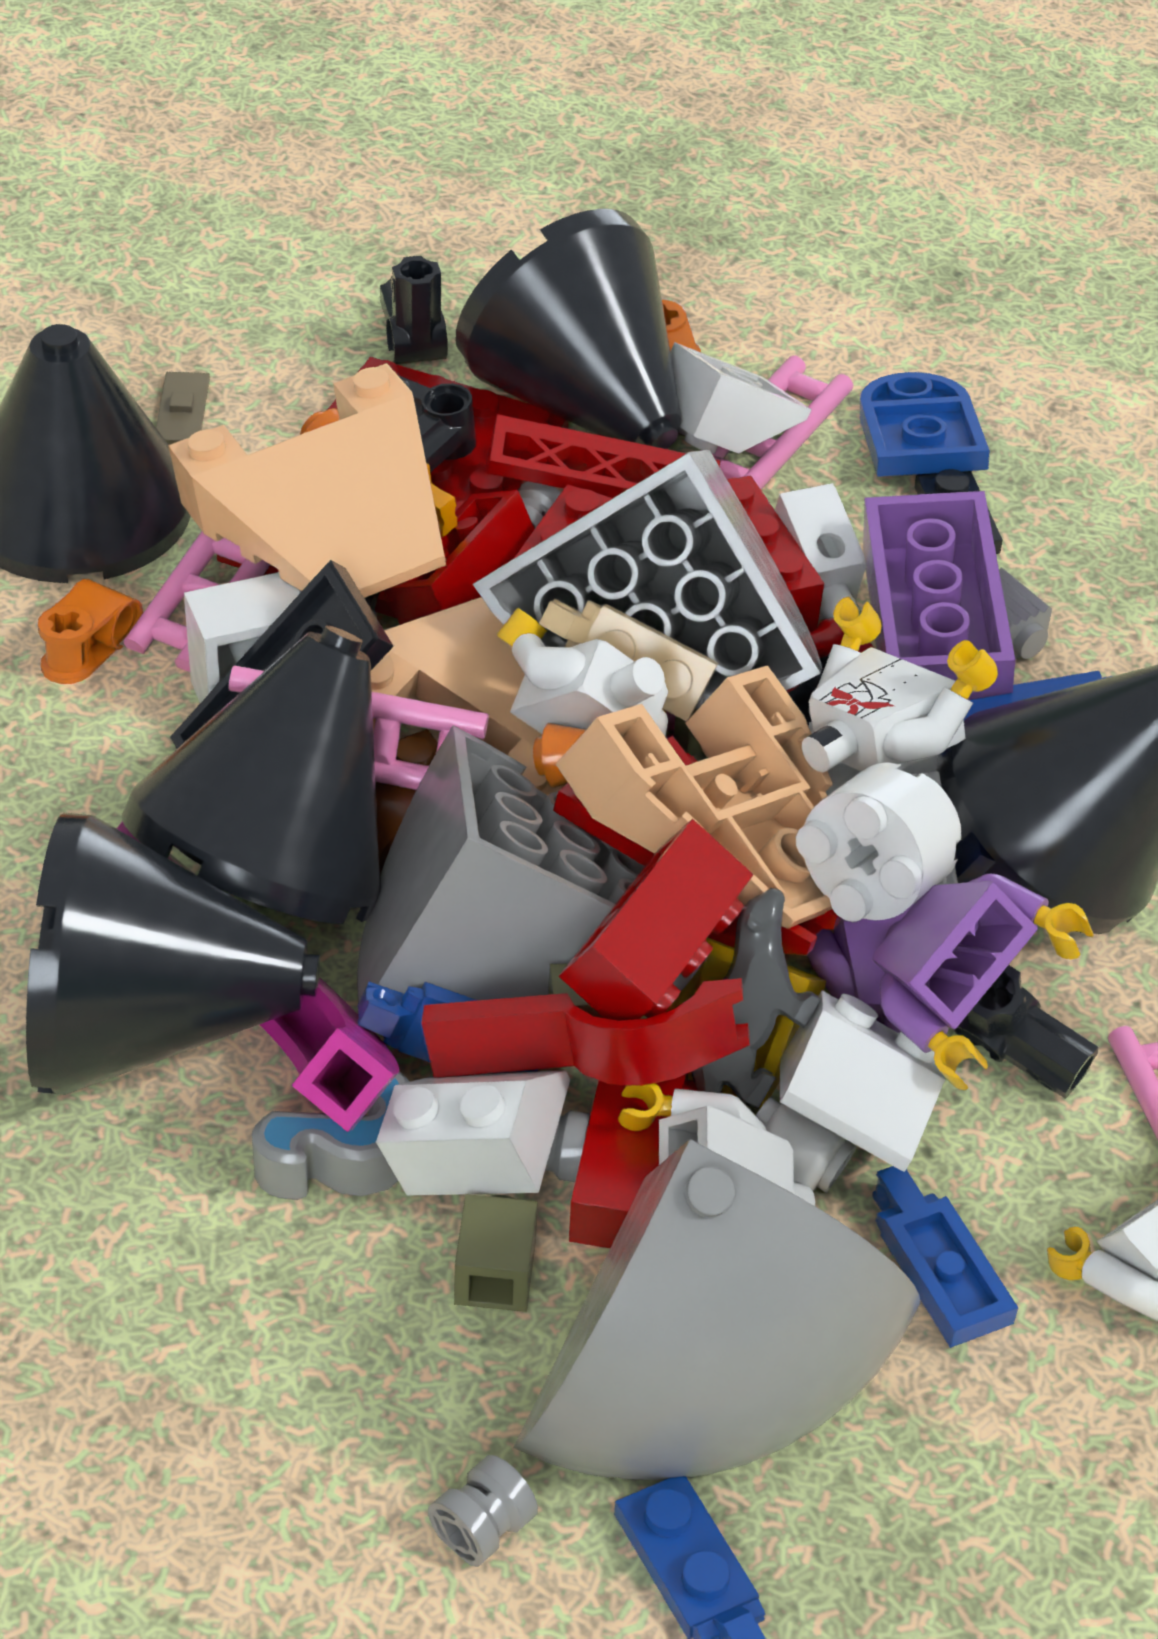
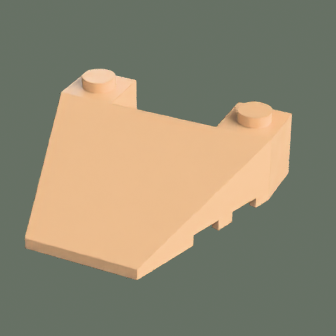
(331, 494)
(464, 665)
(745, 794)

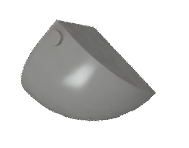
(676, 560)
(486, 882)
(716, 1329)

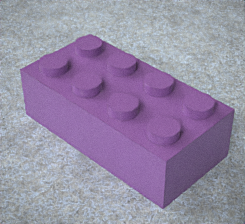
(937, 581)

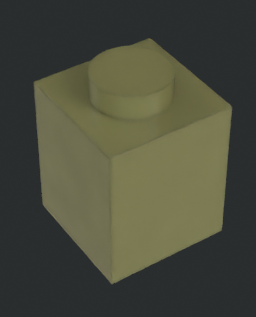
(495, 1252)

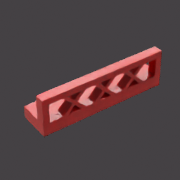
(571, 457)

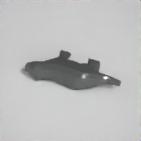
(766, 994)

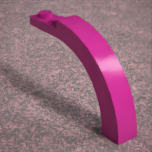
(337, 1060)

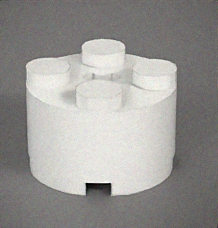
(880, 842)

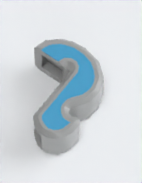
(305, 1146)

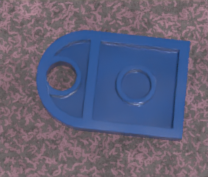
(921, 425)

